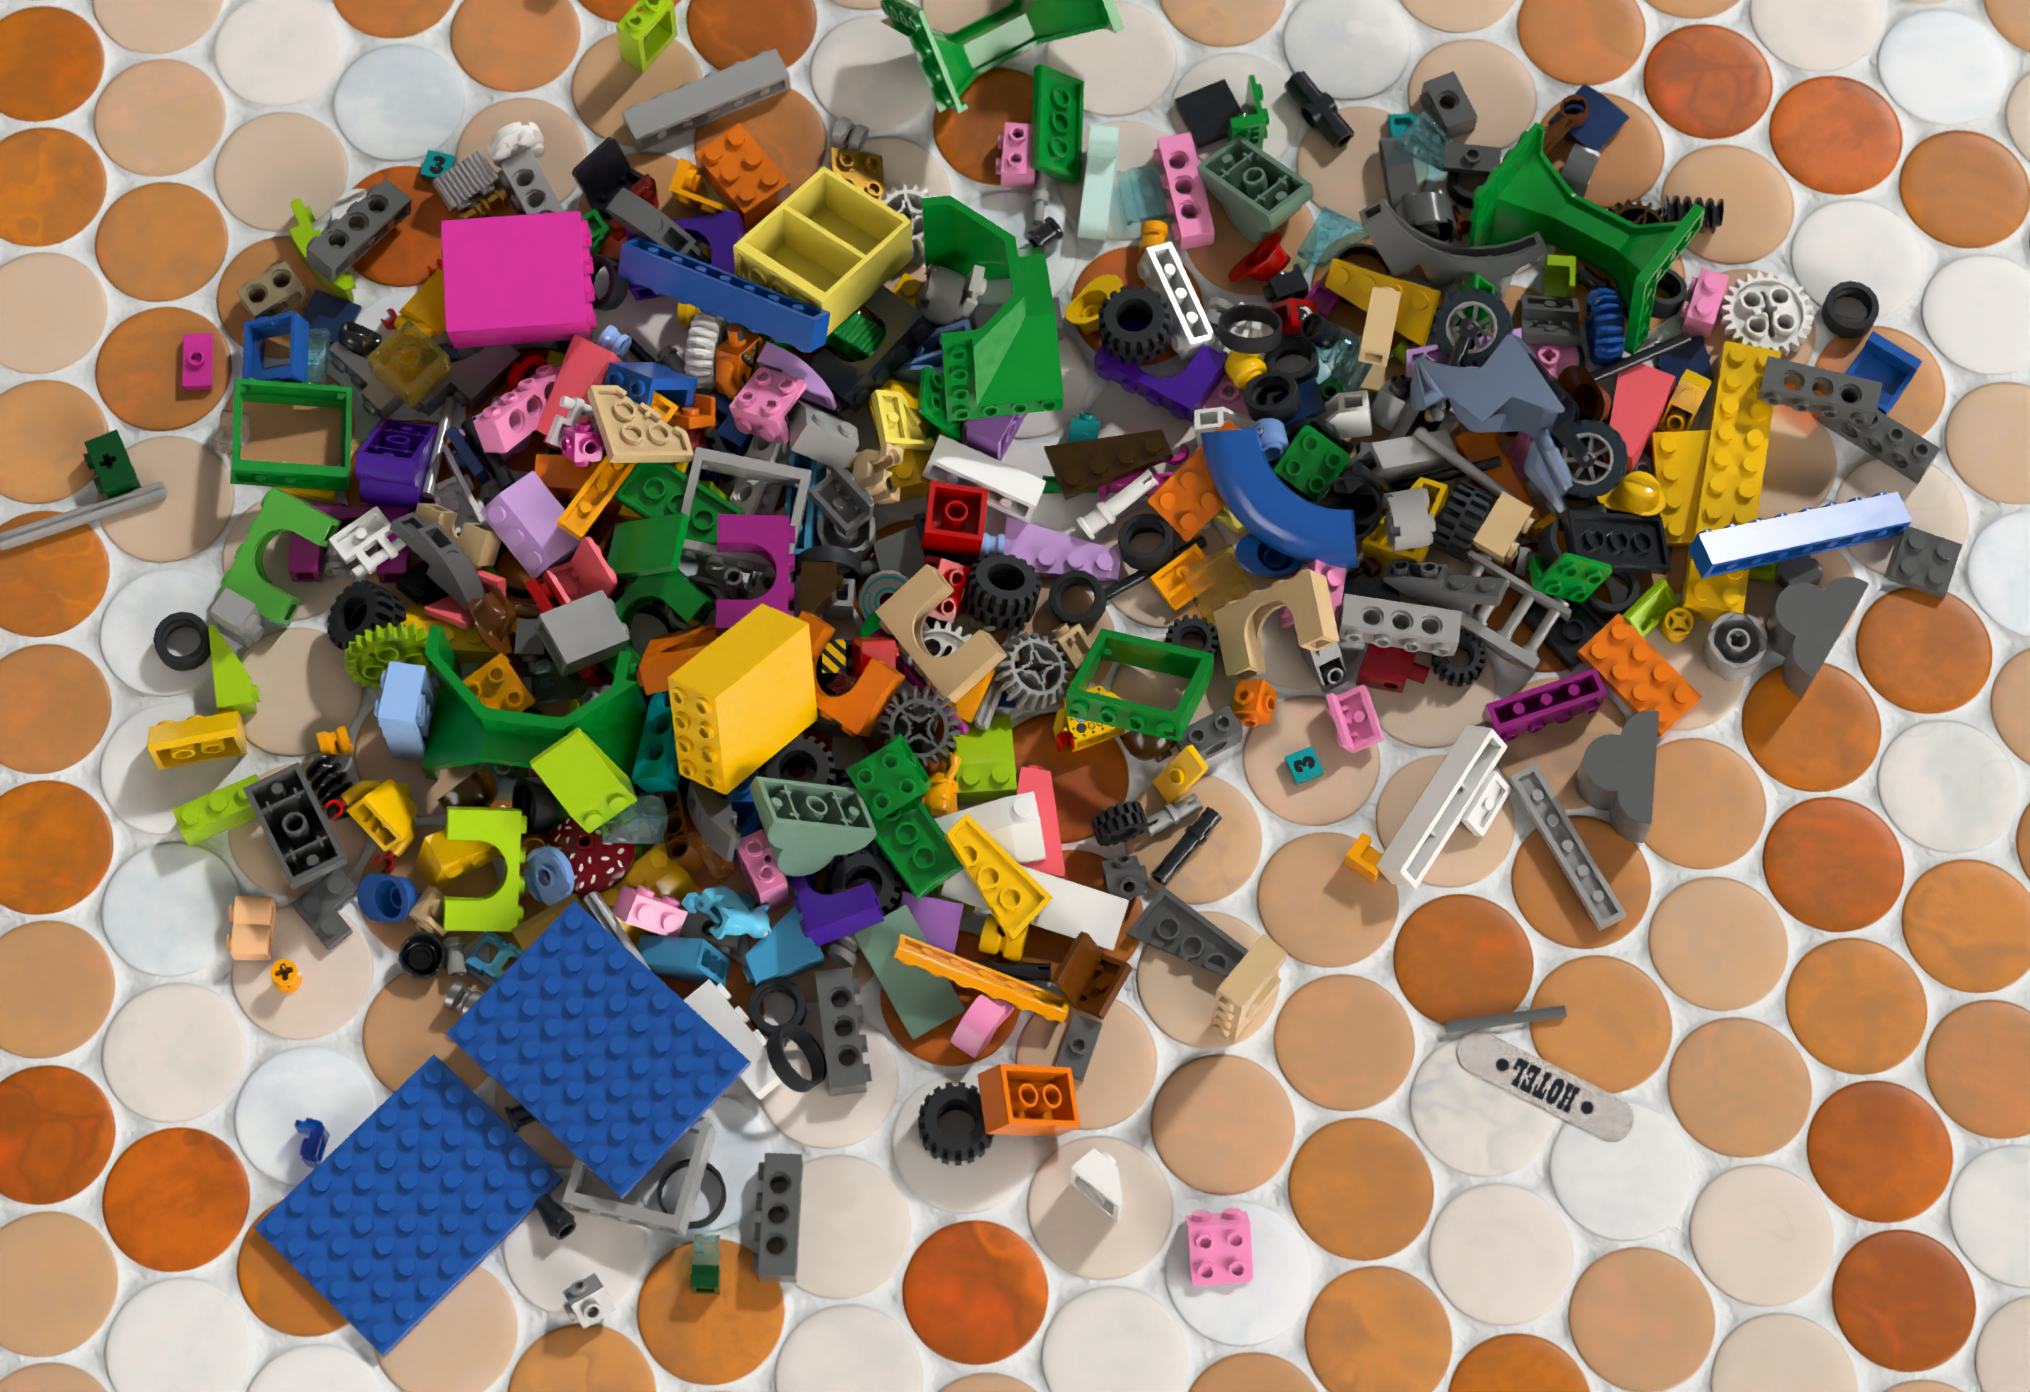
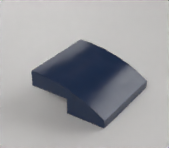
(1602, 123)

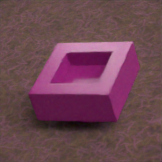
(1324, 297)

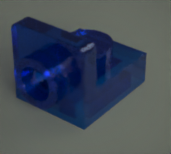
(314, 1146)

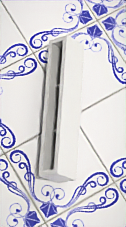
(1441, 806)

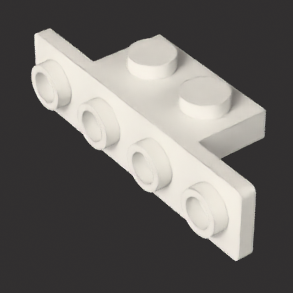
(457, 496)

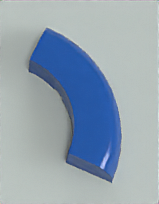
(1272, 509)

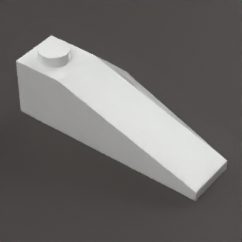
(1010, 822)

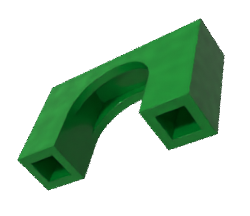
(669, 587)

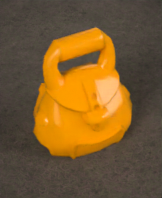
(942, 795)

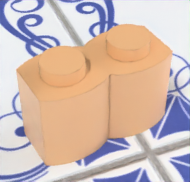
(252, 928)

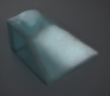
(639, 823)

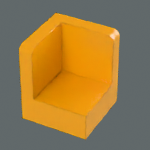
(1363, 858)

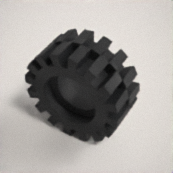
(1197, 627)
(1466, 673)
(1119, 823)

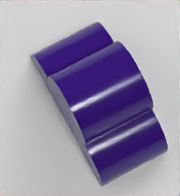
(395, 463)

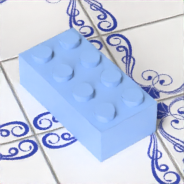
(406, 710)

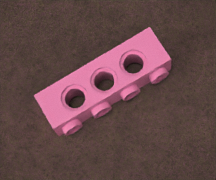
(1181, 151)
(517, 412)

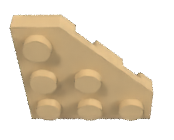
(635, 431)

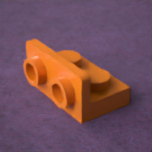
(698, 415)

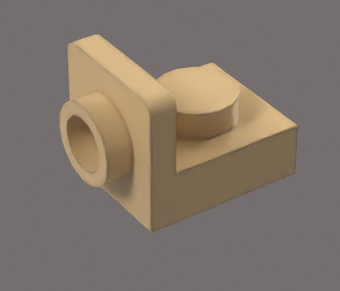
(1073, 642)
(429, 911)

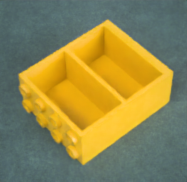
(743, 698)

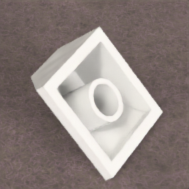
(1099, 1181)

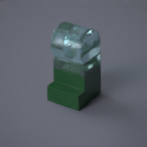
(706, 1264)

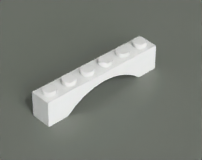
(1345, 411)

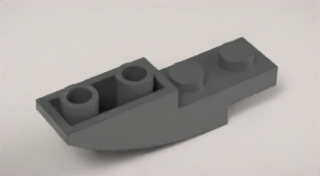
(651, 224)
(447, 560)
(1437, 587)
(713, 819)

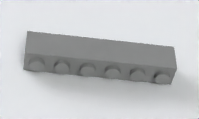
(706, 99)

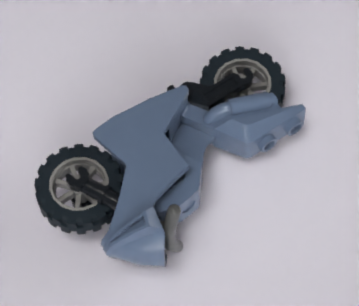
(1511, 396)

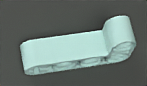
(1098, 182)

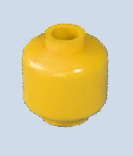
(1243, 368)

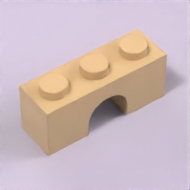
(476, 539)

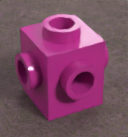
(582, 444)

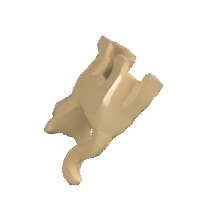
(870, 473)

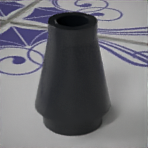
(556, 1218)

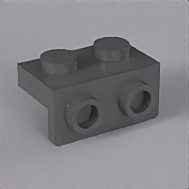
(842, 500)

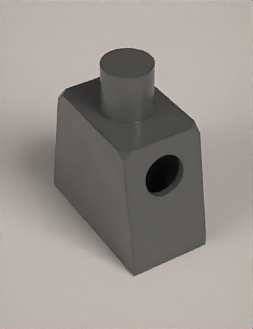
(896, 552)

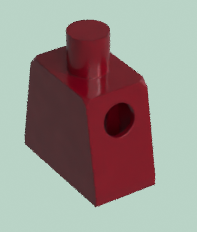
(1390, 669)

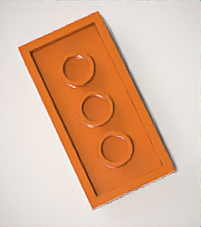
(1189, 495)
(1638, 673)

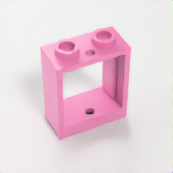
(761, 873)

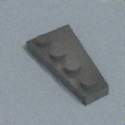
(1186, 934)

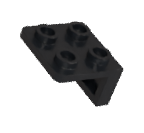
(604, 174)

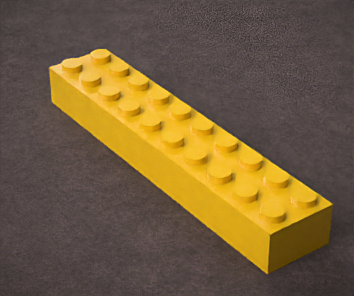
(1731, 473)

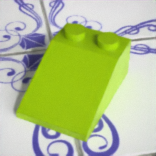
(986, 762)
(584, 780)

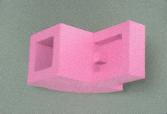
(980, 1024)

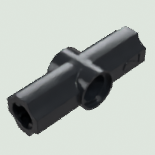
(1319, 109)

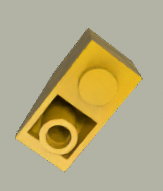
(1685, 402)

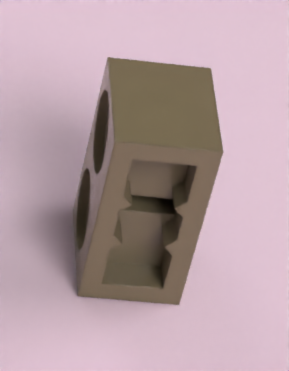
(275, 299)

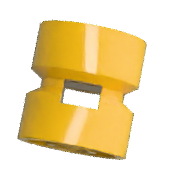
(994, 940)

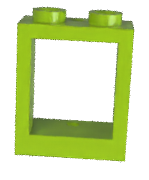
(653, 25)

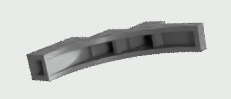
(1441, 261)
(469, 382)

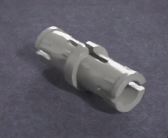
(1173, 814)

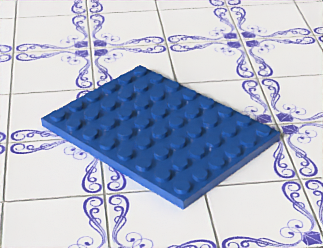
(598, 1049)
(408, 1205)

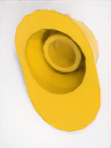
(1086, 305)
(1636, 494)

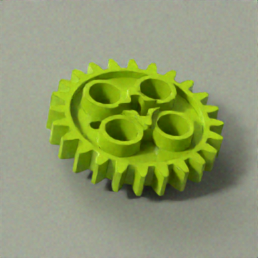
(371, 653)

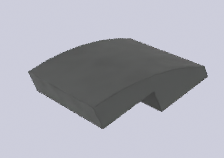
(1549, 320)

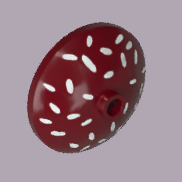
(596, 865)

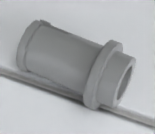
(669, 358)
(454, 956)

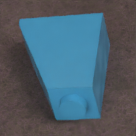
(783, 952)
(684, 959)

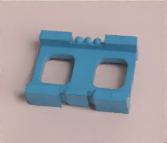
(493, 969)

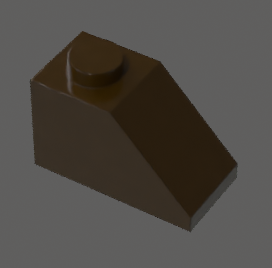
(819, 586)

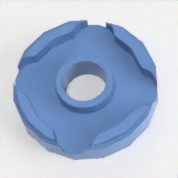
(560, 871)

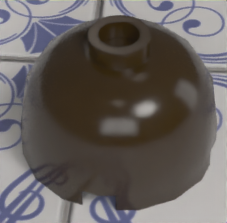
(1147, 747)
(475, 791)

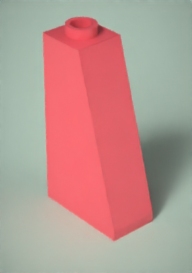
(582, 366)
(1638, 406)
(1039, 780)

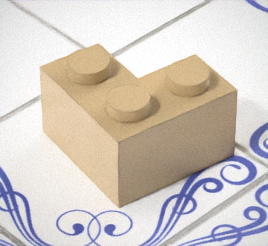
(1502, 530)

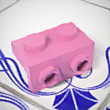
(1354, 719)

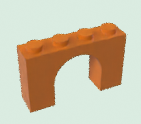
(669, 653)
(864, 703)

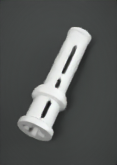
(1106, 512)

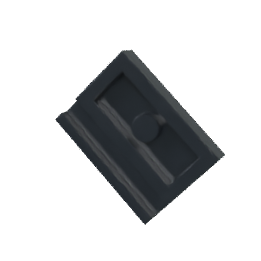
(420, 586)

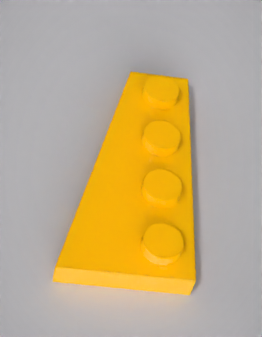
(1416, 302)
(1679, 470)

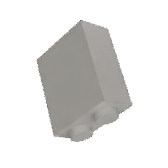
(582, 632)

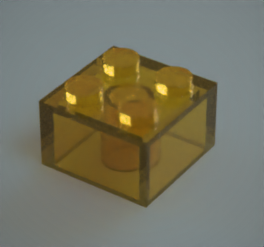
(409, 363)

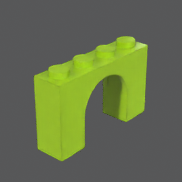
(500, 907)

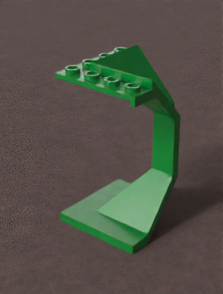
(958, 57)
(1531, 197)
(1015, 356)
(471, 733)

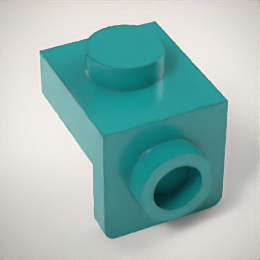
(1084, 427)

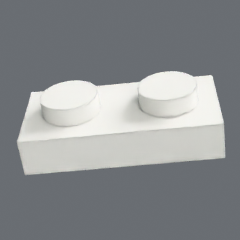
(1486, 804)

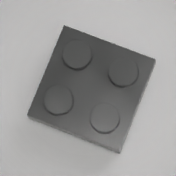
(1925, 562)

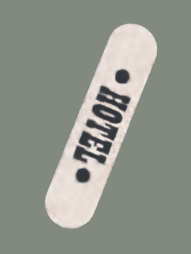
(1545, 1085)

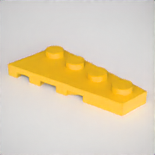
(999, 879)

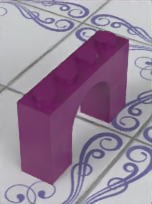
(766, 537)
(307, 557)

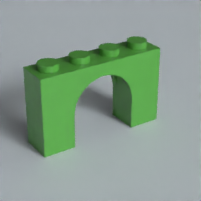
(279, 514)

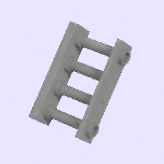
(1501, 640)

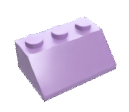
(526, 523)

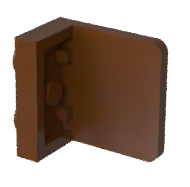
(1090, 977)

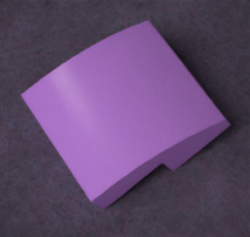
(936, 918)

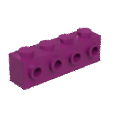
(1545, 705)

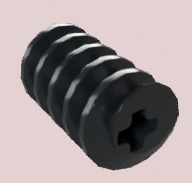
(1676, 211)
(328, 783)

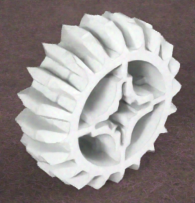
(907, 200)
(704, 337)

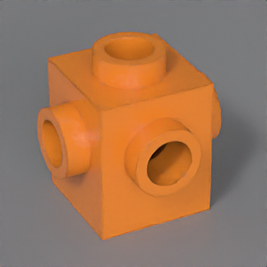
(1254, 702)

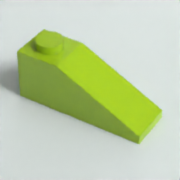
(231, 680)

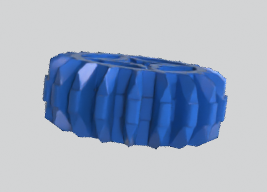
(1604, 326)

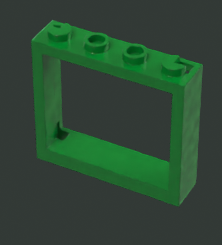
(291, 474)
(1147, 655)

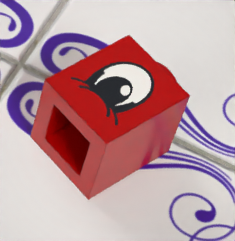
(1292, 313)

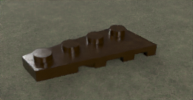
(1100, 461)

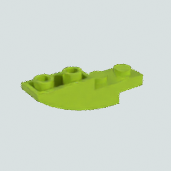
(301, 237)

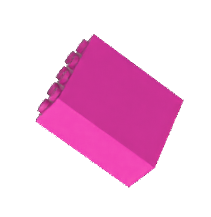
(518, 279)

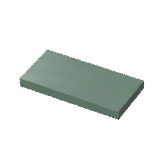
(915, 994)

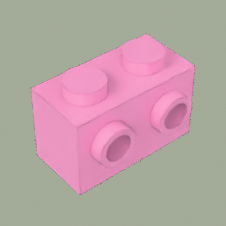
(1016, 156)
(1704, 304)
(650, 912)

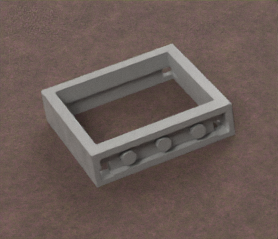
(750, 469)
(673, 1224)

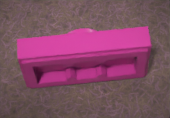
(198, 361)

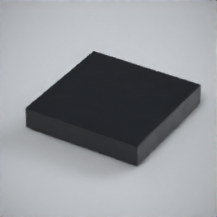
(1208, 112)

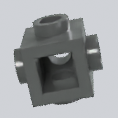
(1124, 876)

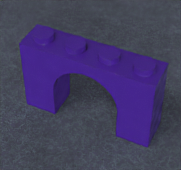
(715, 230)
(1178, 393)
(837, 914)

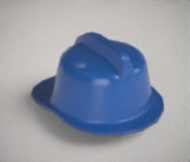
(1263, 560)
(387, 897)

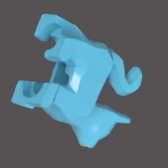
(730, 912)

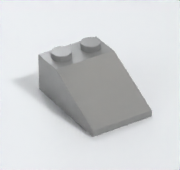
(821, 434)

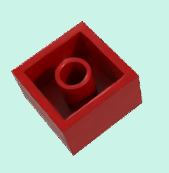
(954, 518)

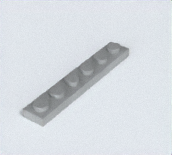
(1567, 847)

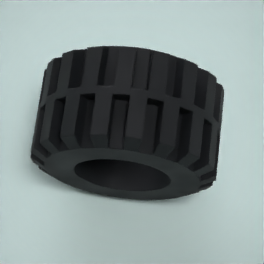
(1135, 304)
(1461, 519)
(1002, 591)
(360, 609)
(803, 752)
(868, 867)
(947, 1147)

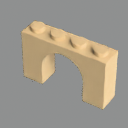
(1378, 336)
(905, 617)
(1241, 621)
(1247, 988)

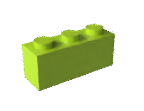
(215, 812)

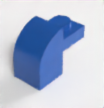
(732, 439)

